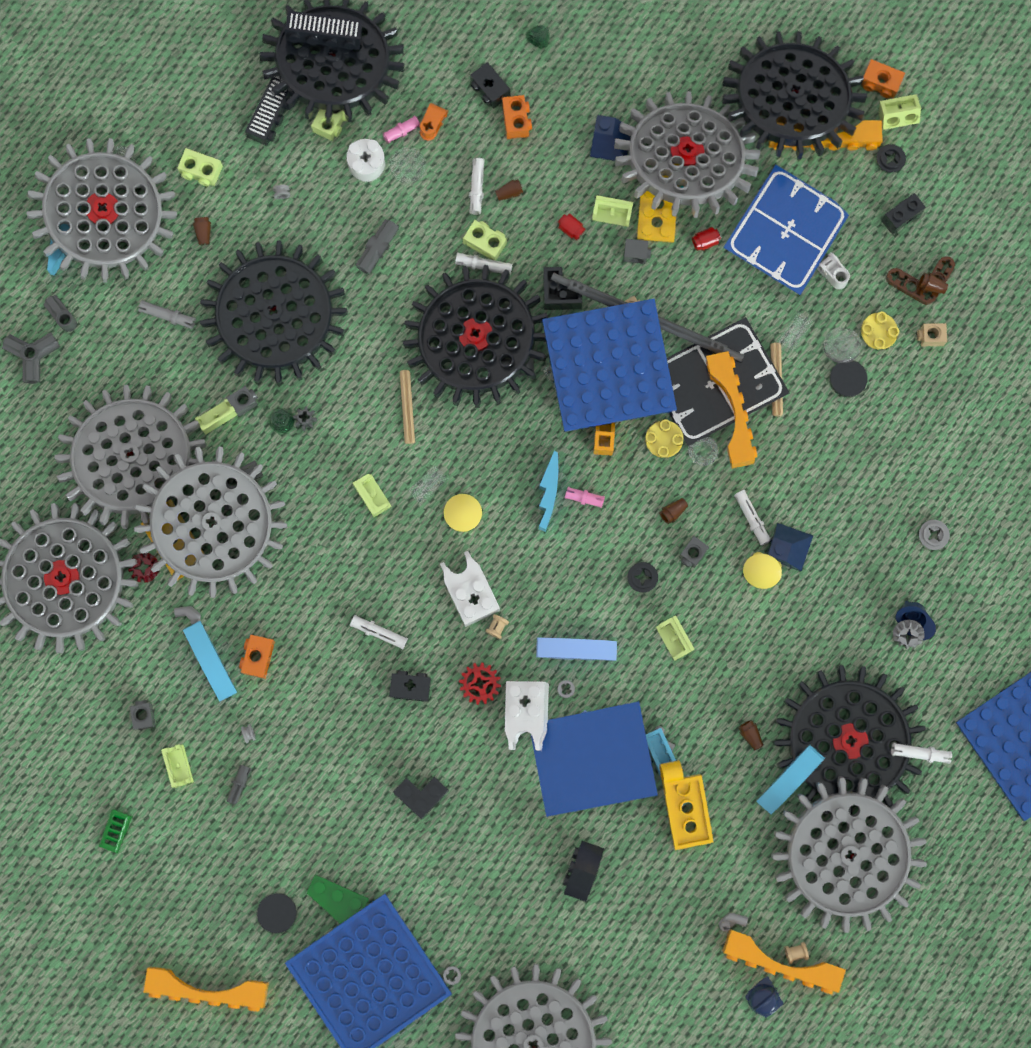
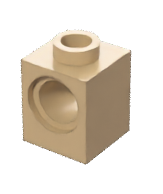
(938, 329)

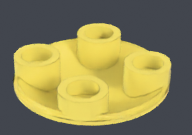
(879, 331)
(664, 439)
(462, 512)
(762, 570)

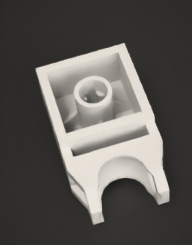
(469, 584)
(526, 719)

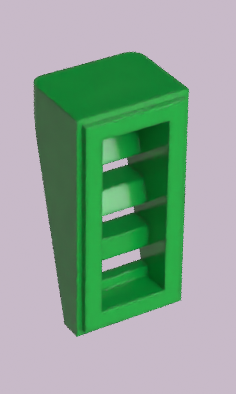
(127, 819)

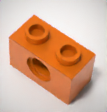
(881, 71)
(260, 667)

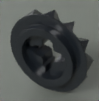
(888, 150)
(649, 571)

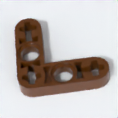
(918, 293)

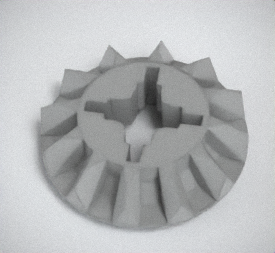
(943, 536)
(915, 629)

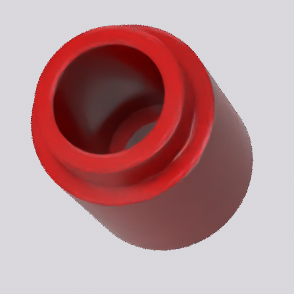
(571, 226)
(706, 239)

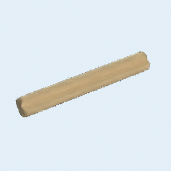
(775, 352)
(407, 408)

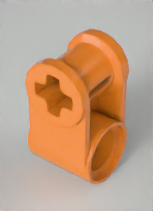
(432, 119)

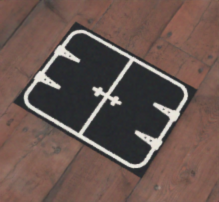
(701, 402)

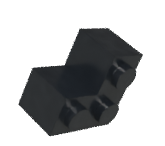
(557, 295)
(421, 801)
(583, 870)

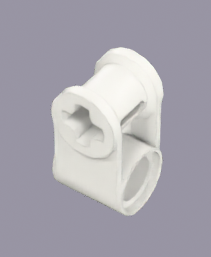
(831, 268)

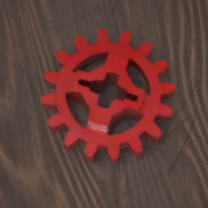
(477, 675)

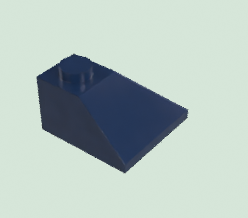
(604, 138)
(789, 546)

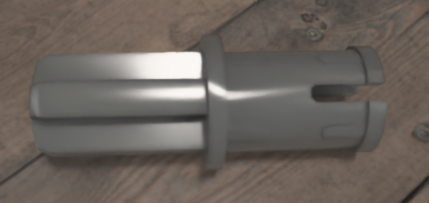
(238, 784)

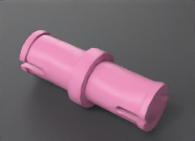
(401, 129)
(584, 497)

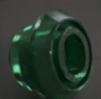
(538, 36)
(281, 420)

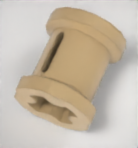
(497, 626)
(796, 953)

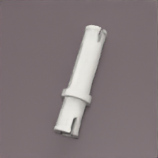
(476, 188)
(478, 263)
(756, 524)
(371, 628)
(929, 754)

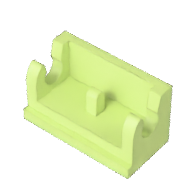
(612, 211)
(216, 416)
(372, 495)
(675, 638)
(177, 766)

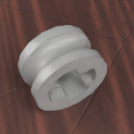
(281, 191)
(572, 689)
(248, 733)
(457, 978)

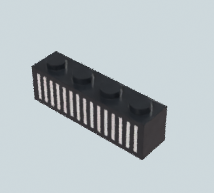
(323, 30)
(268, 115)

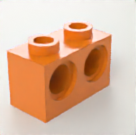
(513, 117)

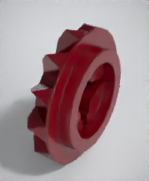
(148, 559)

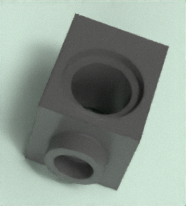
(636, 251)
(239, 408)
(697, 545)
(148, 722)

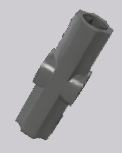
(377, 246)

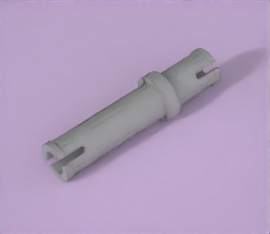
(174, 317)

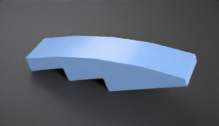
(576, 649)

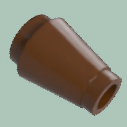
(509, 190)
(202, 230)
(932, 283)
(673, 510)
(751, 734)

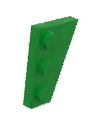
(336, 899)

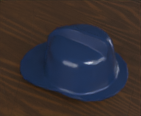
(917, 612)
(764, 998)

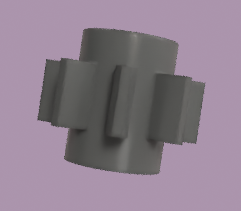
(301, 414)

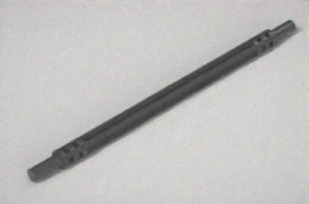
(665, 324)

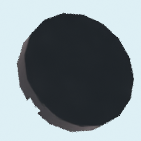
(848, 378)
(276, 913)

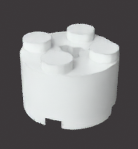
(368, 150)

